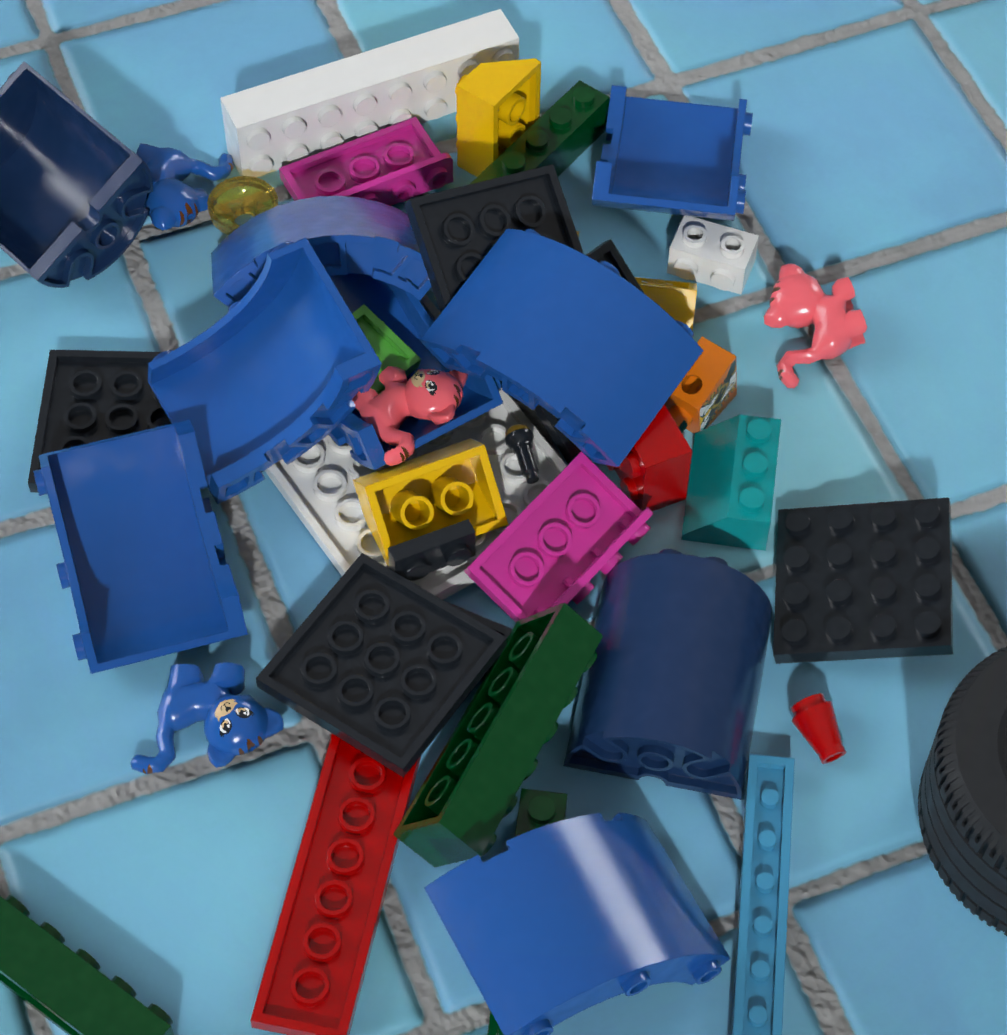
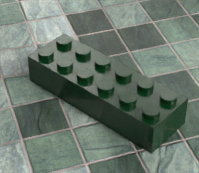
(499, 737)

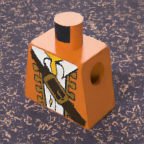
(704, 389)

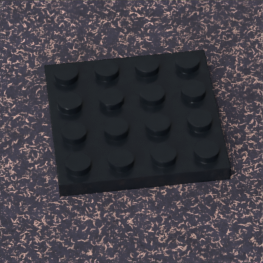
(465, 222)
(94, 399)
(864, 581)
(382, 664)

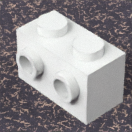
(711, 255)

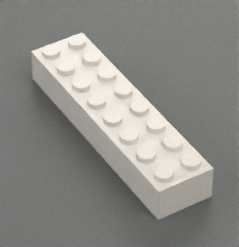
(360, 94)

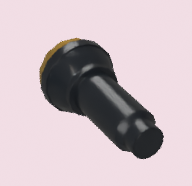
(520, 440)

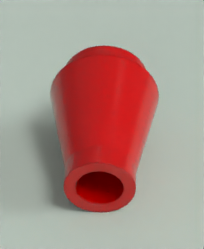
(818, 725)

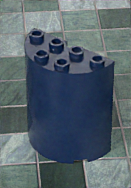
(65, 184)
(673, 674)

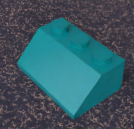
(732, 483)

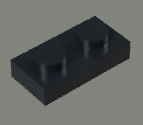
(433, 551)

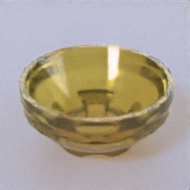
(239, 197)

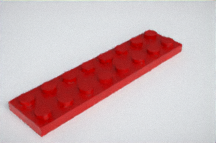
(334, 896)

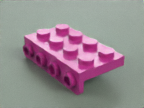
(378, 167)
(559, 542)

